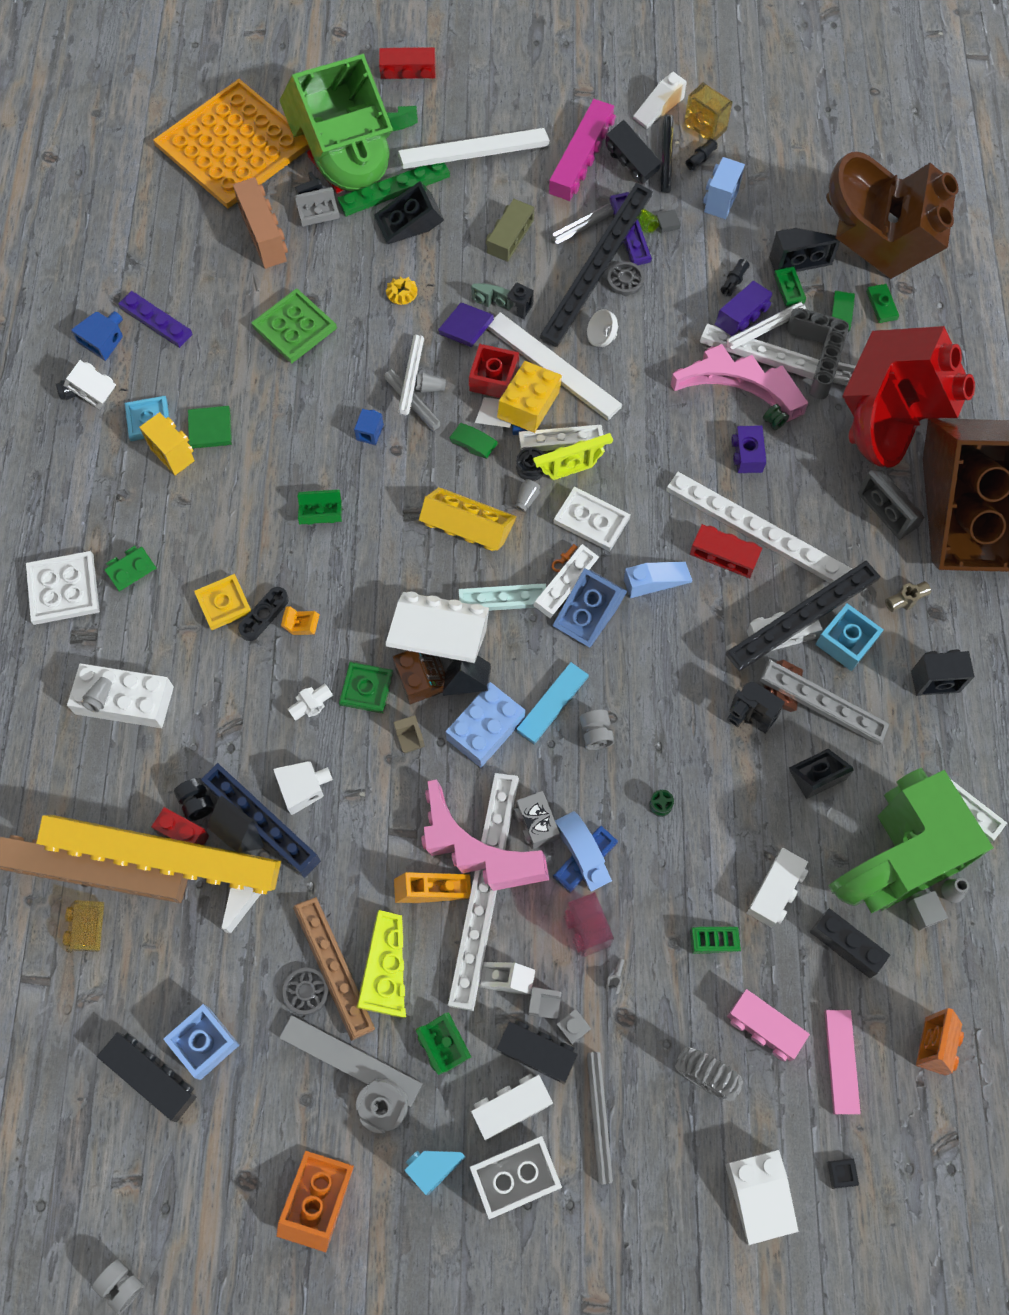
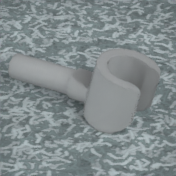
(615, 978)

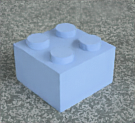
(723, 187)
(201, 1042)

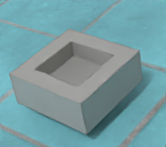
(573, 1026)

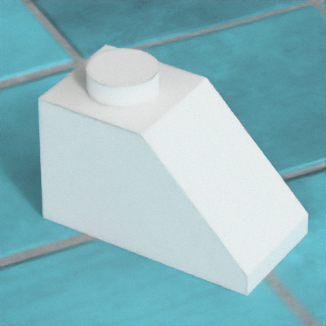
(507, 977)

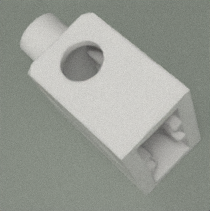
(301, 784)

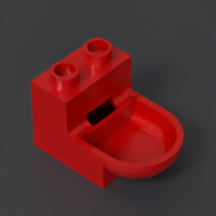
(898, 384)

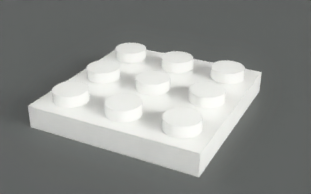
(62, 587)

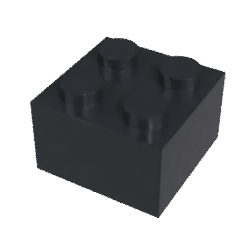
(942, 672)

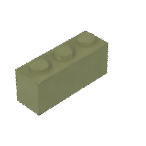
(510, 230)

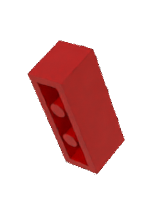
(407, 63)
(725, 550)

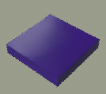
(466, 324)

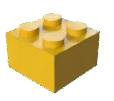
(167, 443)

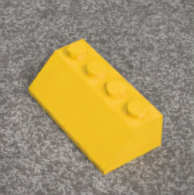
(466, 518)

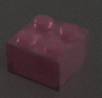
(588, 925)

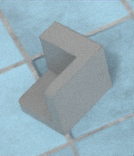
(544, 1003)

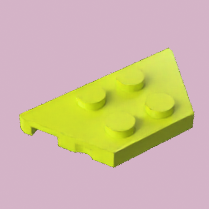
(573, 458)

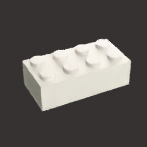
(131, 699)

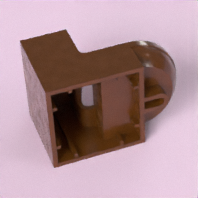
(866, 194)

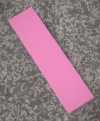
(842, 1062)

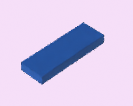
(569, 874)

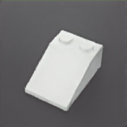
(762, 1196)

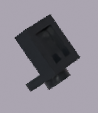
(313, 185)
(522, 297)

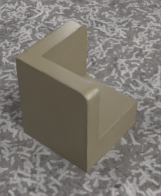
(409, 734)

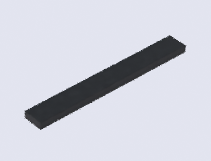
(802, 615)

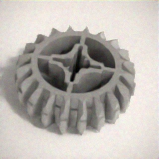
(709, 1074)

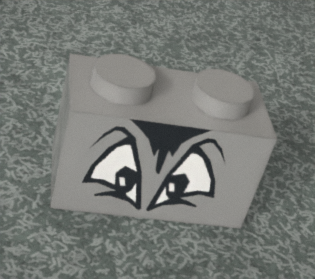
(537, 820)

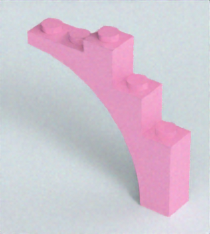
(745, 373)
(502, 867)

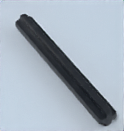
(667, 150)

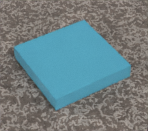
(141, 411)

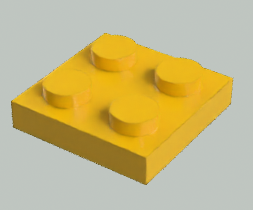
(223, 602)

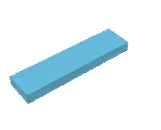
(552, 703)

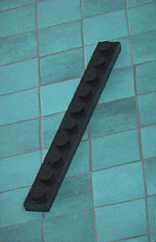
(596, 265)

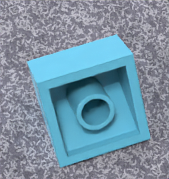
(432, 1168)

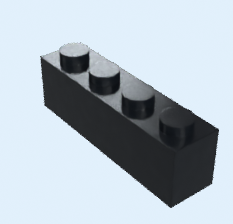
(147, 1076)

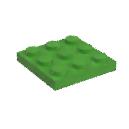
(294, 325)

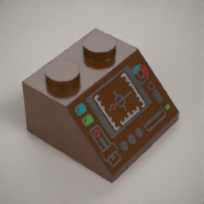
(419, 674)

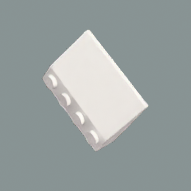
(438, 627)

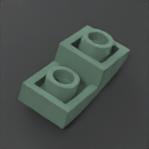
(487, 293)

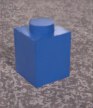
(369, 426)

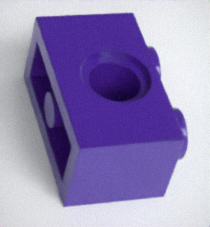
(753, 439)

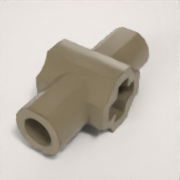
(908, 596)

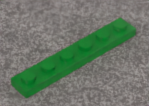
(391, 187)

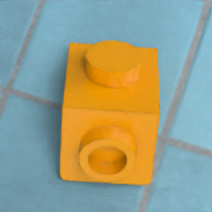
(300, 621)

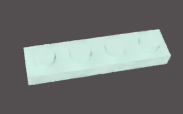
(503, 596)

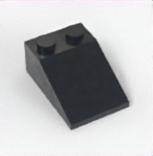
(409, 214)
(803, 249)

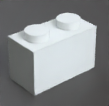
(90, 384)

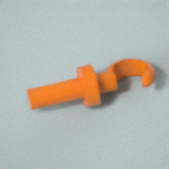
(565, 557)

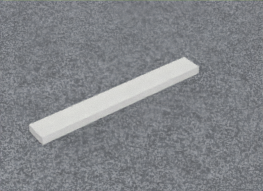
(473, 148)
(542, 356)

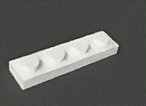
(560, 437)
(565, 581)

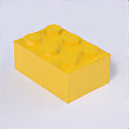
(529, 396)

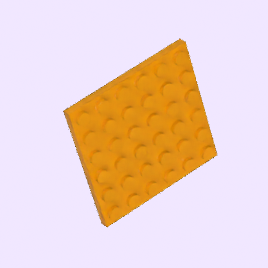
(231, 141)

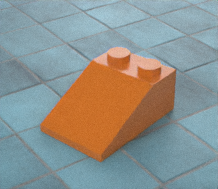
(940, 1042)
(314, 1201)

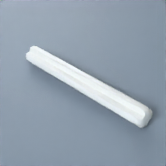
(761, 327)
(411, 374)

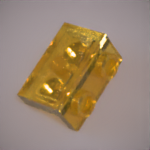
(84, 926)

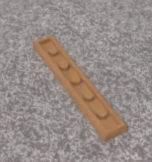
(333, 968)

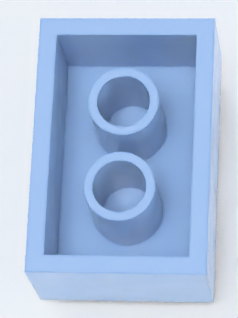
(485, 725)

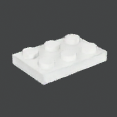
(591, 519)

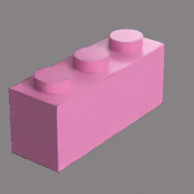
(767, 1026)

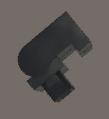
(755, 703)

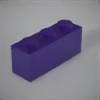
(744, 308)

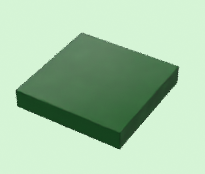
(209, 427)
(366, 687)

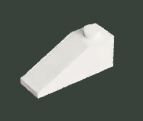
(661, 100)
(237, 906)

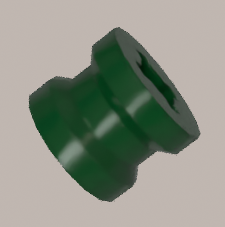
(775, 417)
(661, 797)

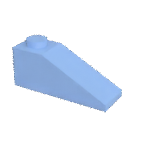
(655, 577)

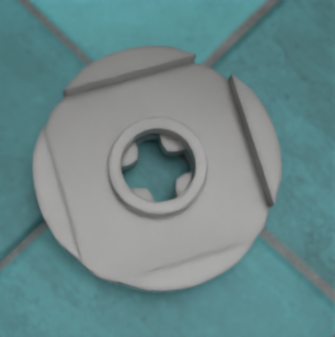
(368, 1110)

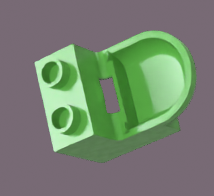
(341, 121)
(931, 839)

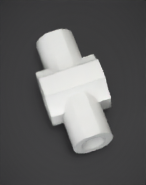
(310, 702)

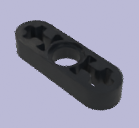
(264, 622)

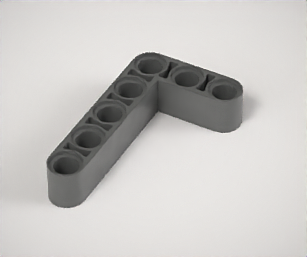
(825, 330)

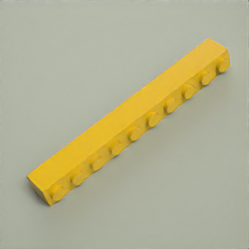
(158, 852)

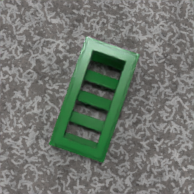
(695, 933)

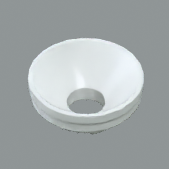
(598, 328)

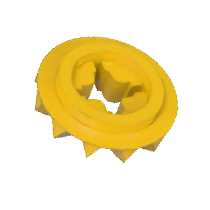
(405, 296)

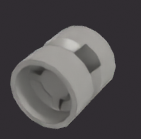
(596, 726)
(117, 1286)

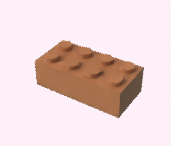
(261, 222)

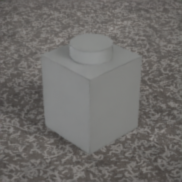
(926, 909)

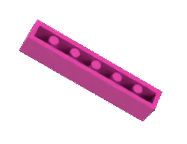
(581, 150)

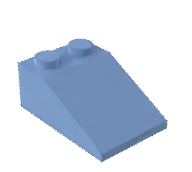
(589, 607)

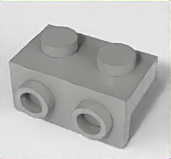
(317, 206)

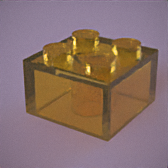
(707, 112)

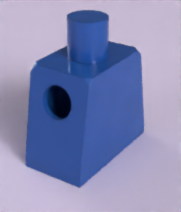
(99, 333)

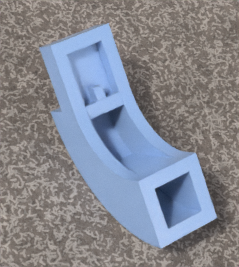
(584, 850)

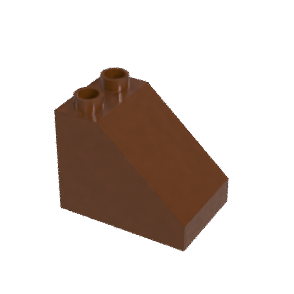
(967, 493)

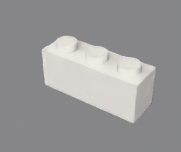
(809, 633)
(778, 888)
(511, 1106)

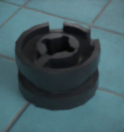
(523, 466)

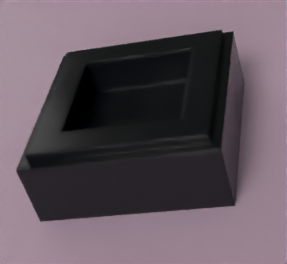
(843, 1173)

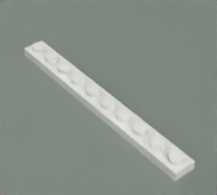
(757, 528)
(482, 897)

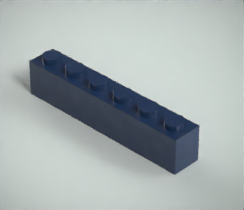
(269, 827)

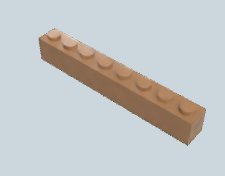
(33, 860)

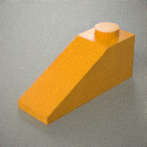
(431, 887)

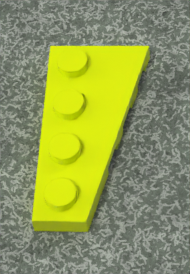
(382, 980)

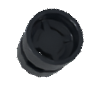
(193, 798)

